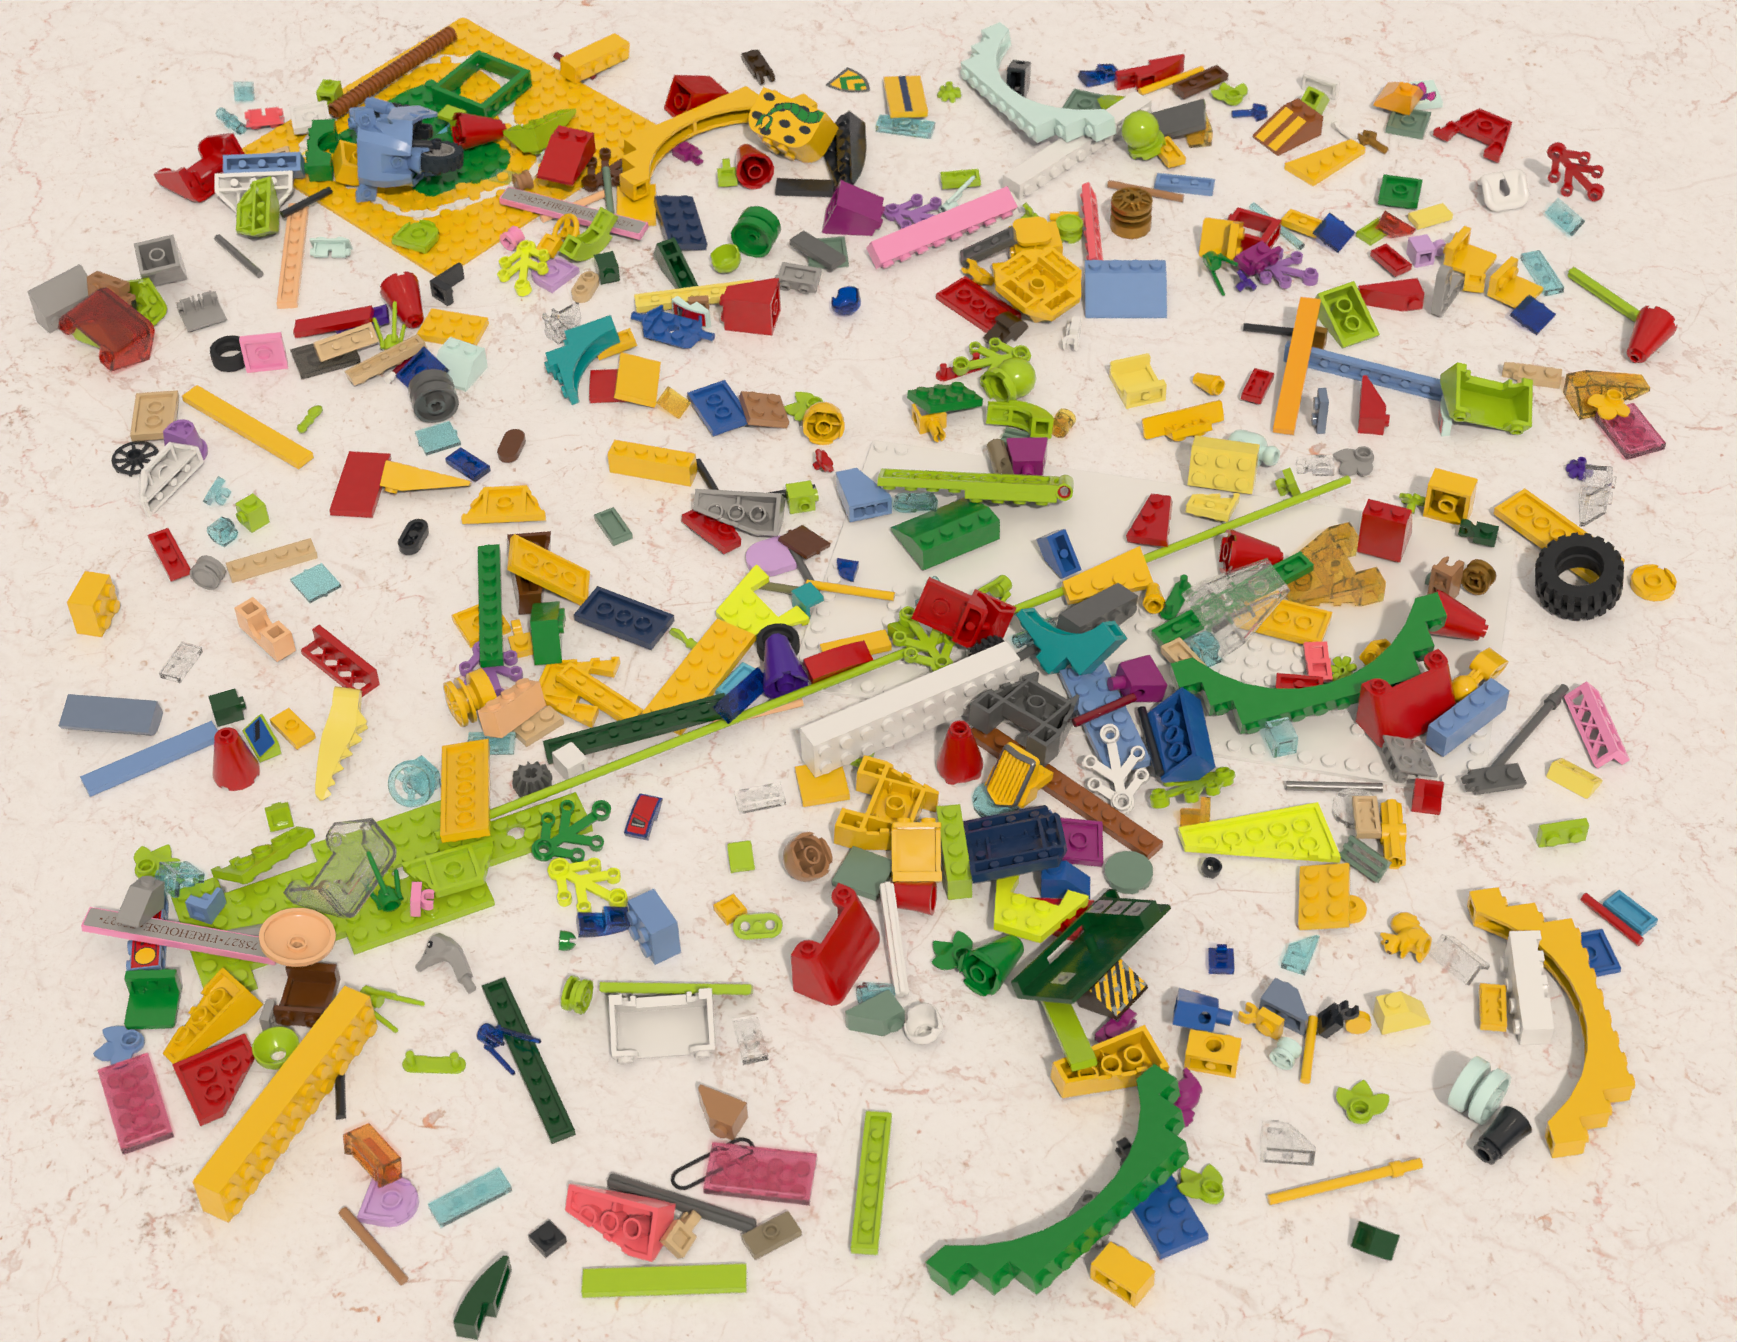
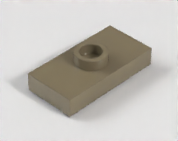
(771, 1235)

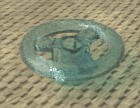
(427, 775)

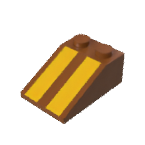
(1290, 127)

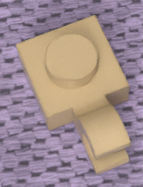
(679, 1234)

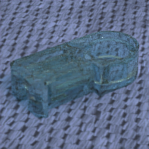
(915, 502)

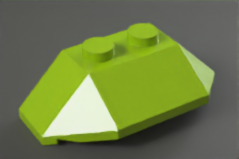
(258, 209)

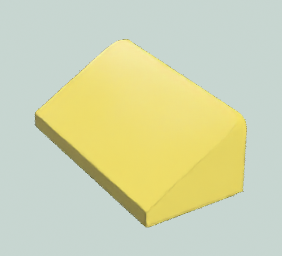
(1573, 778)

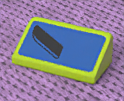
(261, 739)

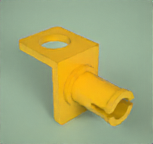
(930, 423)

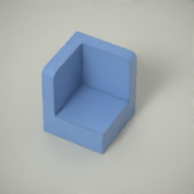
(206, 907)

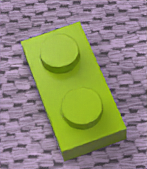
(1562, 832)

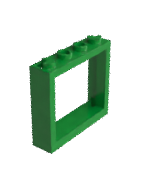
(518, 83)

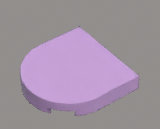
(559, 273)
(771, 557)
(390, 1204)

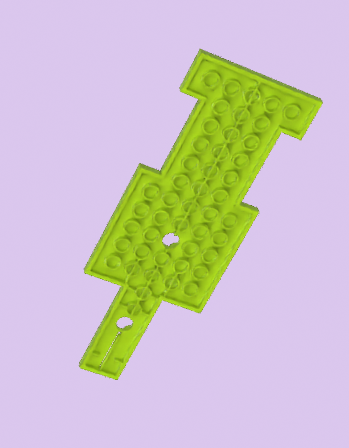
(370, 928)

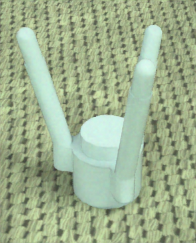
(951, 202)

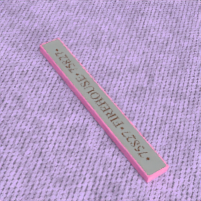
(557, 208)
(177, 936)

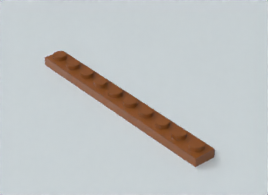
(1082, 801)

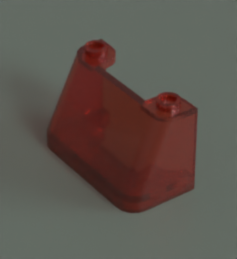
(114, 326)

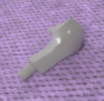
(445, 949)

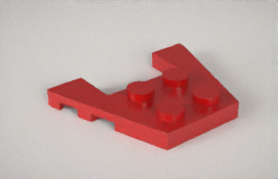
(1481, 126)

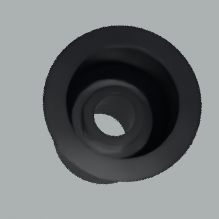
(1502, 1135)

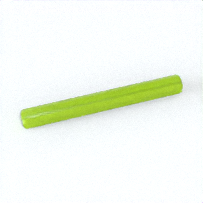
(1603, 293)

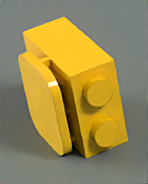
(1035, 234)

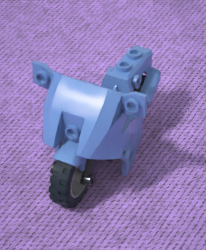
(396, 147)

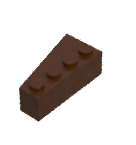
(525, 590)

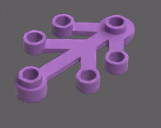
(896, 212)
(1309, 276)
(492, 671)

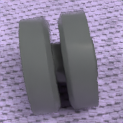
(433, 396)

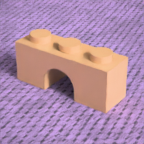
(273, 637)

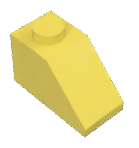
(1399, 1012)

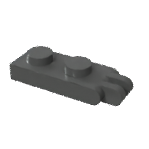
(1494, 779)

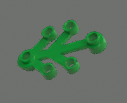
(569, 834)

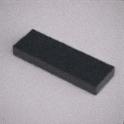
(804, 187)

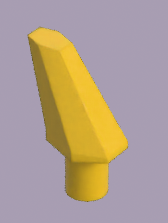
(1053, 216)

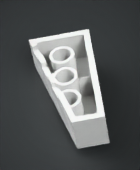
(1527, 988)

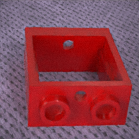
(1268, 225)

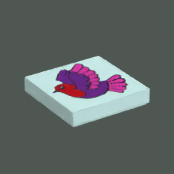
(1431, 97)

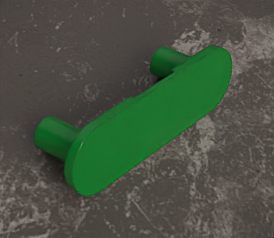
(1175, 599)

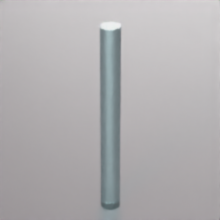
(1284, 232)

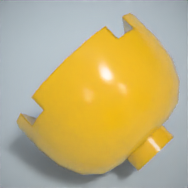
(823, 423)

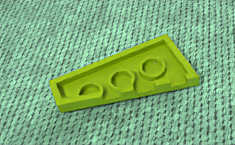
(263, 857)

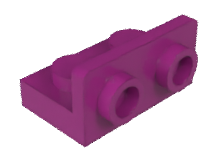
(1257, 258)

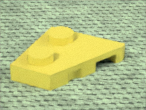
(1212, 506)

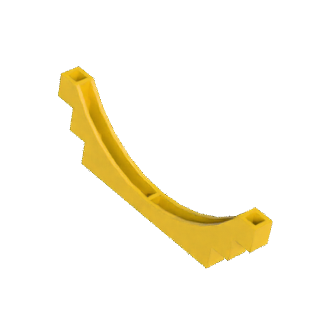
(649, 146)
(1605, 1066)

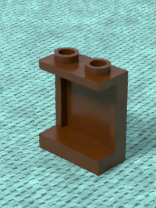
(307, 994)

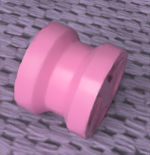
(512, 238)

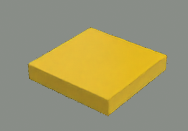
(468, 624)
(822, 789)

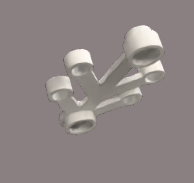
(1118, 773)

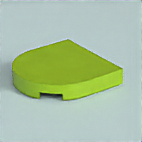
(417, 236)

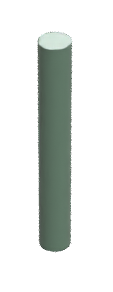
(608, 189)

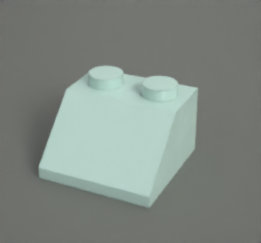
(464, 362)

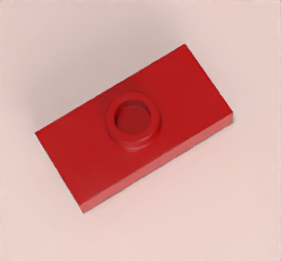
(1391, 260)
(1257, 386)

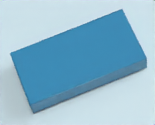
(1630, 912)

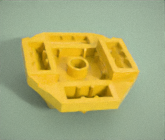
(1039, 283)

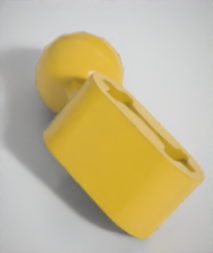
(1485, 666)

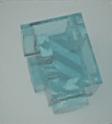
(1206, 648)

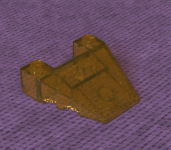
(1333, 574)

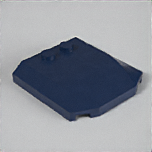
(1014, 843)

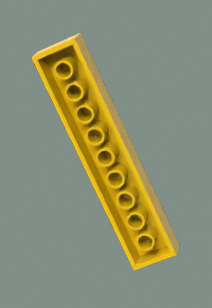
(285, 1105)

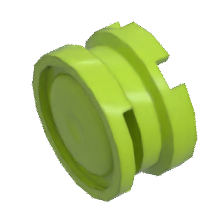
(1070, 228)
(577, 994)

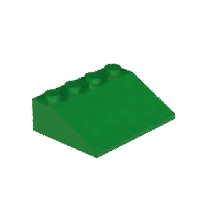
(948, 532)

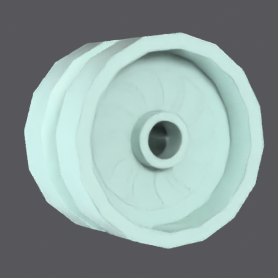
(1479, 1090)

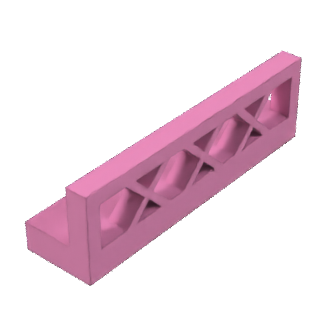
(1603, 722)

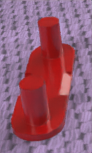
(946, 374)

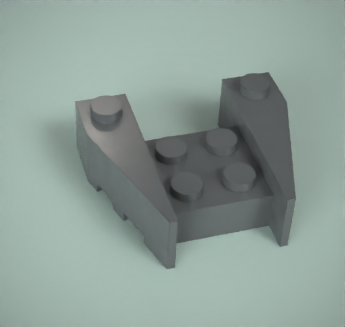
(1030, 707)

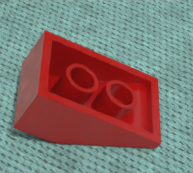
(566, 155)

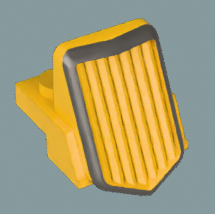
(1016, 777)

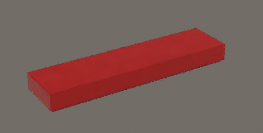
(333, 321)

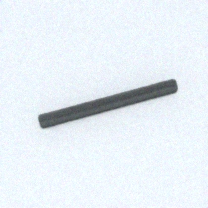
(683, 1203)

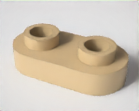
(585, 287)

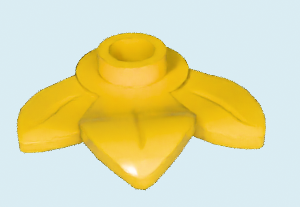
(1609, 404)

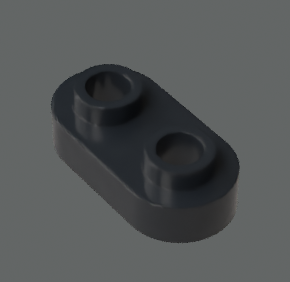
(413, 536)

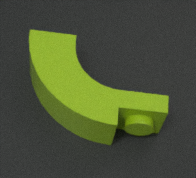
(592, 240)
(1021, 414)

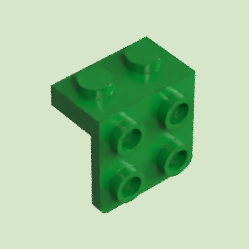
(152, 999)

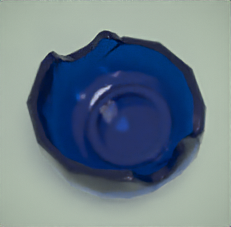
(847, 301)

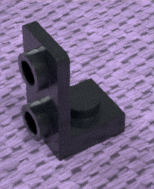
(442, 283)

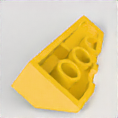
(220, 1011)

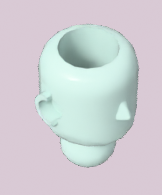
(1267, 454)

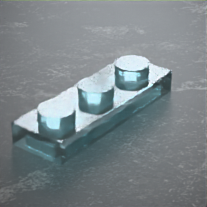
(905, 126)

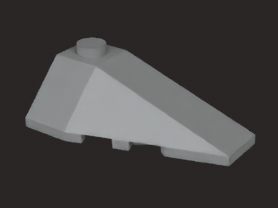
(749, 511)

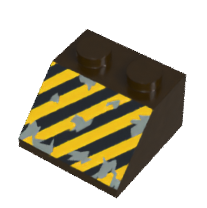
(1114, 991)

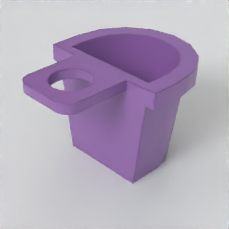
(184, 432)

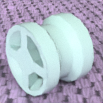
(1285, 1053)

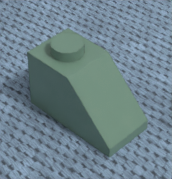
(876, 1015)

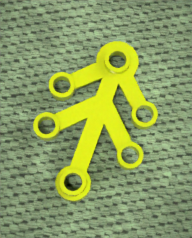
(524, 250)
(562, 870)

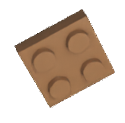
(763, 409)

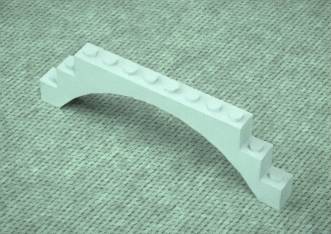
(1033, 118)

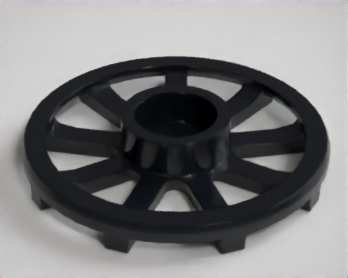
(134, 457)

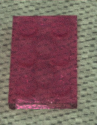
(1632, 434)

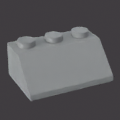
(58, 296)

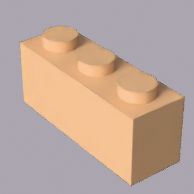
(511, 708)

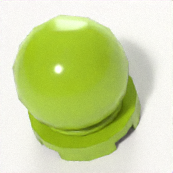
(1142, 135)
(1010, 380)

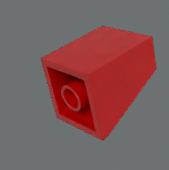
(690, 92)
(751, 306)
(1384, 530)

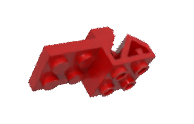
(962, 615)

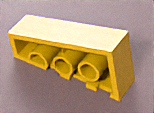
(1117, 1067)

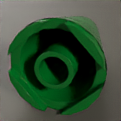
(990, 964)

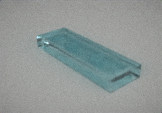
(1542, 272)
(469, 1197)

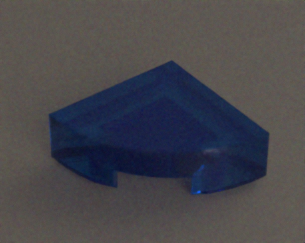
(847, 568)

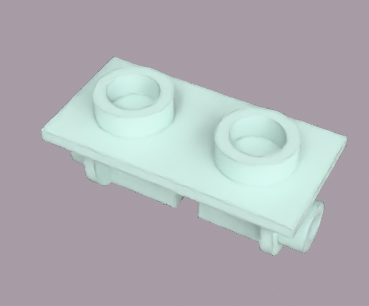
(339, 246)

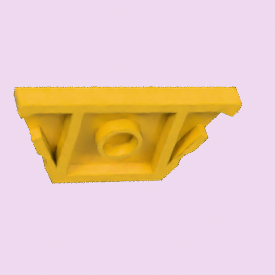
(504, 505)

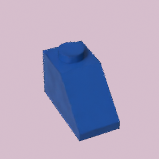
(1059, 553)
(1066, 877)

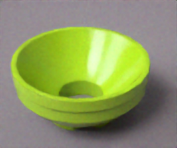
(272, 1041)

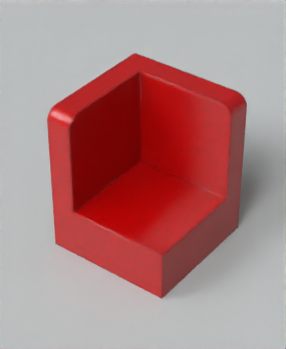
(1427, 796)

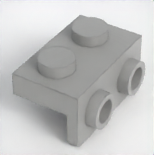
(799, 277)

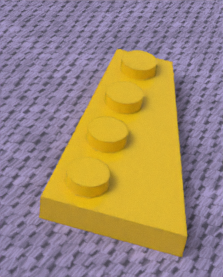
(1127, 569)

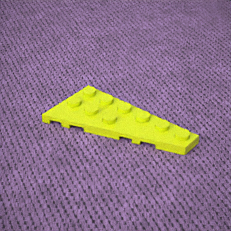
(1280, 833)

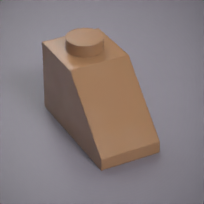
(722, 1112)

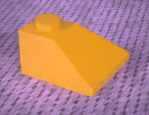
(1399, 97)

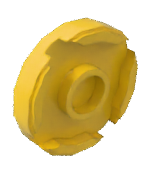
(1653, 582)

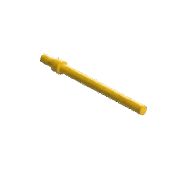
(1394, 1169)

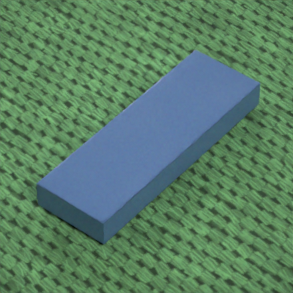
(1185, 184)

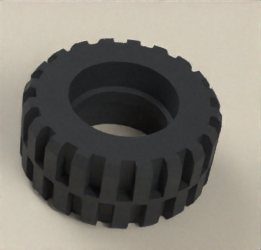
(1580, 552)

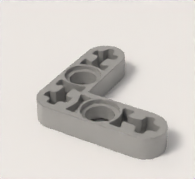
(1445, 290)

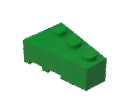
(547, 628)

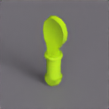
(313, 412)
(677, 633)

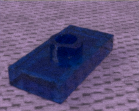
(467, 464)

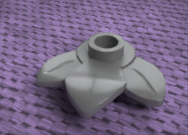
(1355, 461)

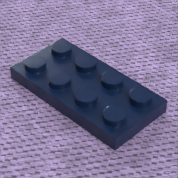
(681, 220)
(624, 617)

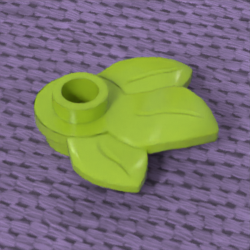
(1230, 95)
(803, 402)
(148, 861)
(1361, 1100)
(1202, 1186)

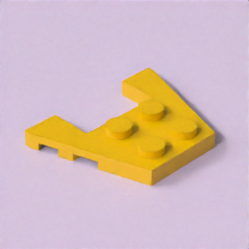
(565, 700)

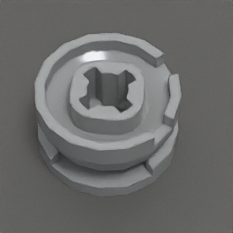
(207, 572)

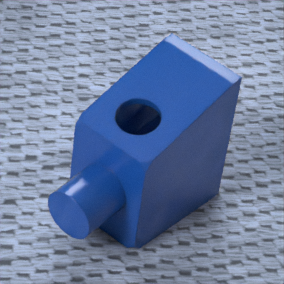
(1189, 1011)

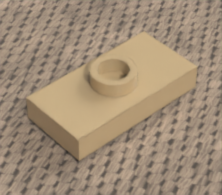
(1366, 817)

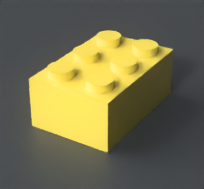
(1223, 464)

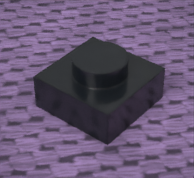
(547, 1238)

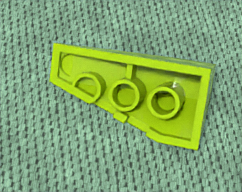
(536, 134)

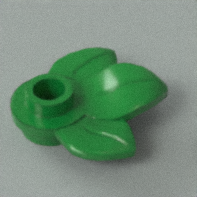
(950, 952)

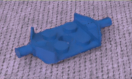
(659, 324)

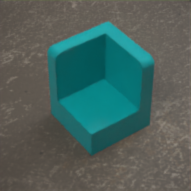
(806, 597)

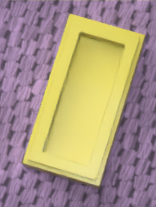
(1430, 216)

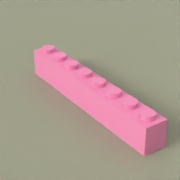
(941, 227)

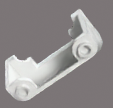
(662, 1026)

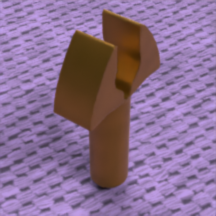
(1369, 138)

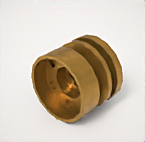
(1131, 213)

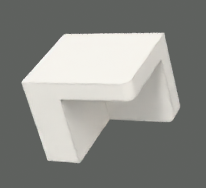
(570, 761)

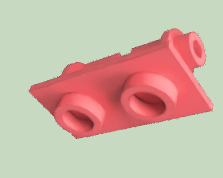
(257, 120)

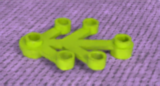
(993, 359)
(924, 643)
(1192, 789)

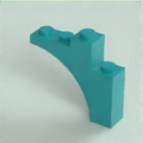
(580, 349)
(1060, 648)

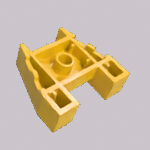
(893, 797)

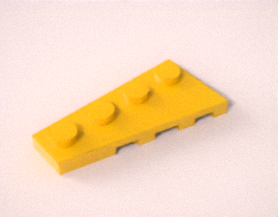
(1325, 162)

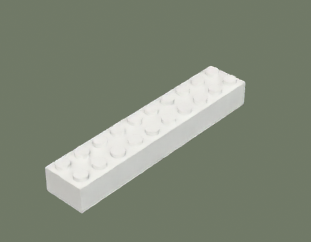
(905, 710)

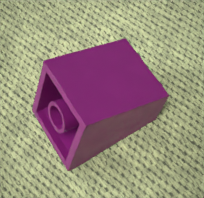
(853, 211)

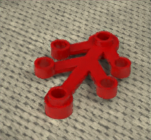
(1574, 169)

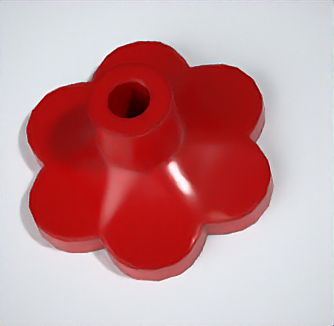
(823, 461)

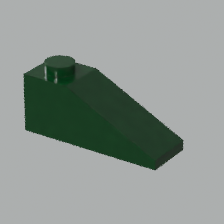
(674, 264)

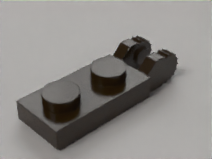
(757, 66)

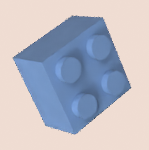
(653, 927)

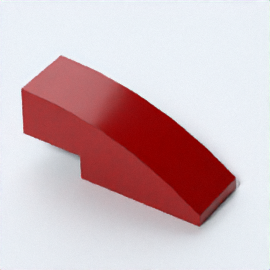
(836, 661)

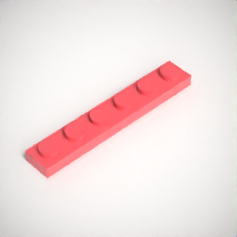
(1091, 223)

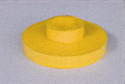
(1357, 909)

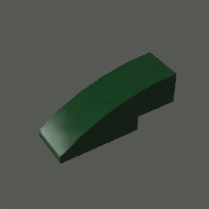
(483, 1299)

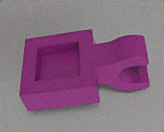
(686, 151)
(1114, 1028)

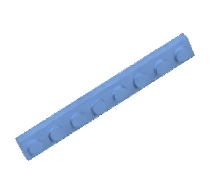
(1377, 373)

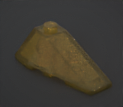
(1583, 384)

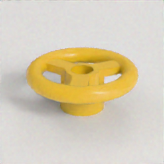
(567, 229)

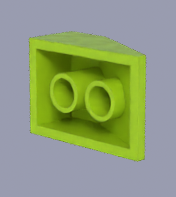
(1346, 315)

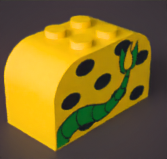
(791, 126)

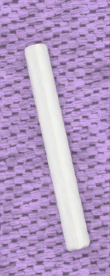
(894, 939)

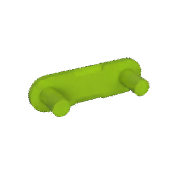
(426, 1064)

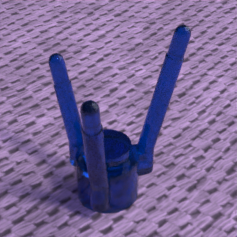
(493, 1037)

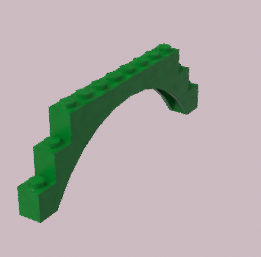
(1257, 704)
(1045, 1254)

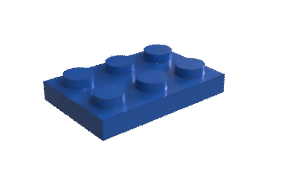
(718, 407)
(1169, 1221)

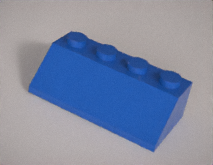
(1182, 737)

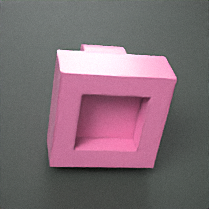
(418, 899)

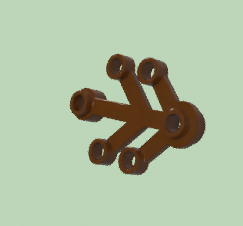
(591, 181)

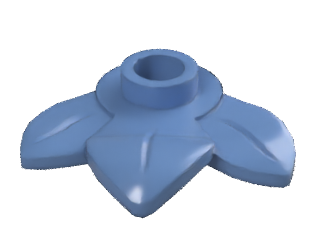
(119, 1044)

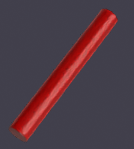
(1612, 919)

